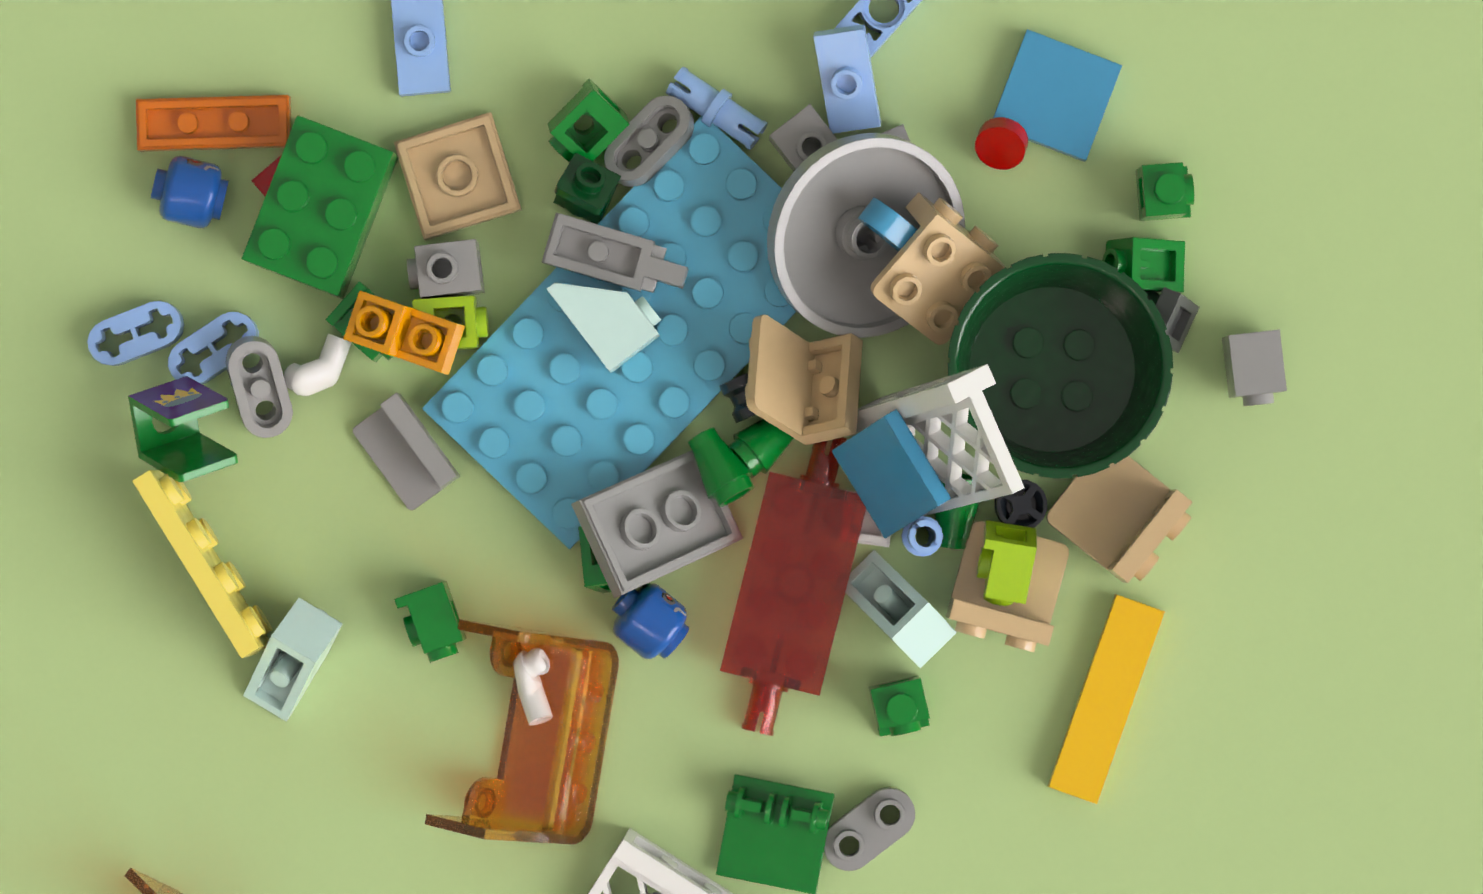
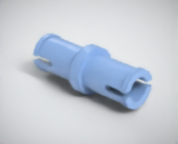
(717, 108)
(934, 539)

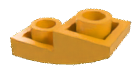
(404, 332)

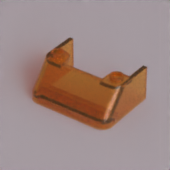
(551, 768)

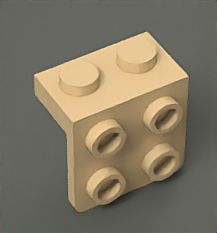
(936, 270)
(802, 384)
(1120, 517)
(1021, 623)

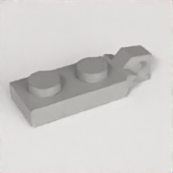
(610, 255)

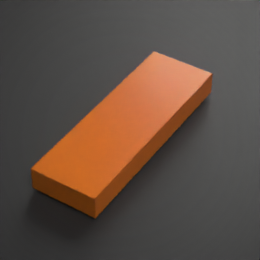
(213, 123)

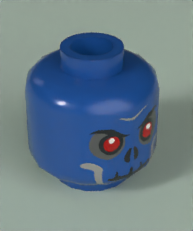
(190, 192)
(650, 621)

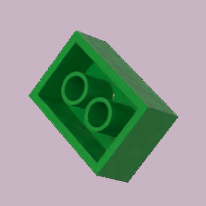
(320, 207)

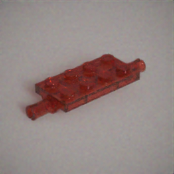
(793, 585)

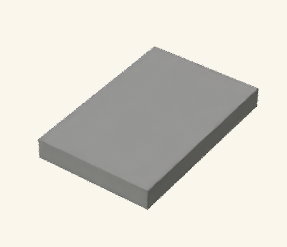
(654, 524)

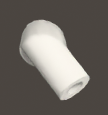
(319, 373)
(529, 685)

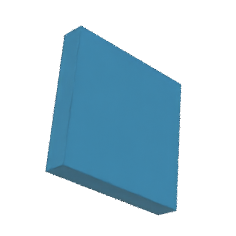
(1058, 94)
(891, 473)

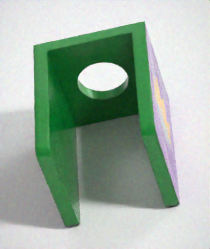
(181, 449)

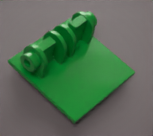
(775, 834)

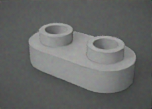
(645, 139)
(259, 384)
(868, 828)

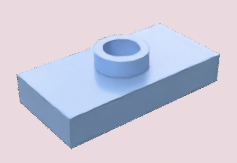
(420, 47)
(847, 79)

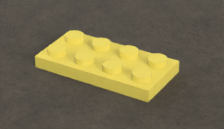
(194, 545)

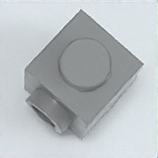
(801, 137)
(446, 269)
(1254, 366)

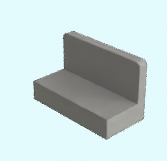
(405, 452)

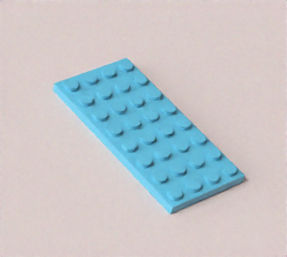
(546, 407)

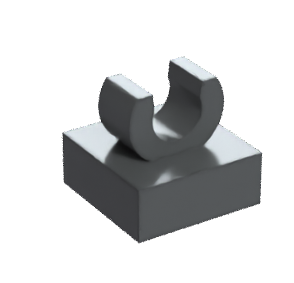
(1177, 314)

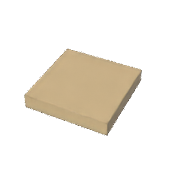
(457, 176)

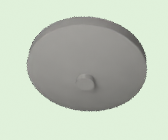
(821, 248)

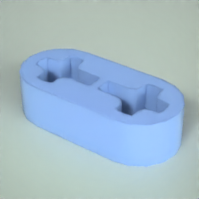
(131, 322)
(207, 338)

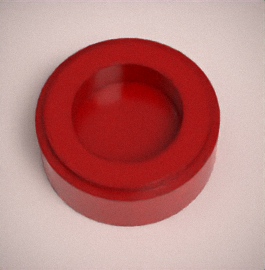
(1001, 143)

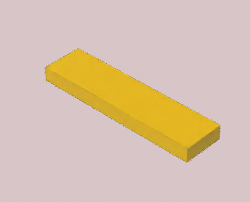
(1106, 699)

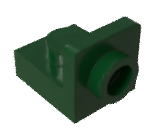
(586, 189)

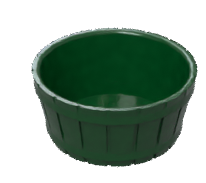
(1072, 361)

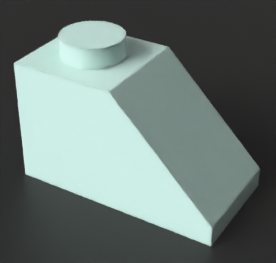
(608, 321)
(898, 609)
(292, 658)

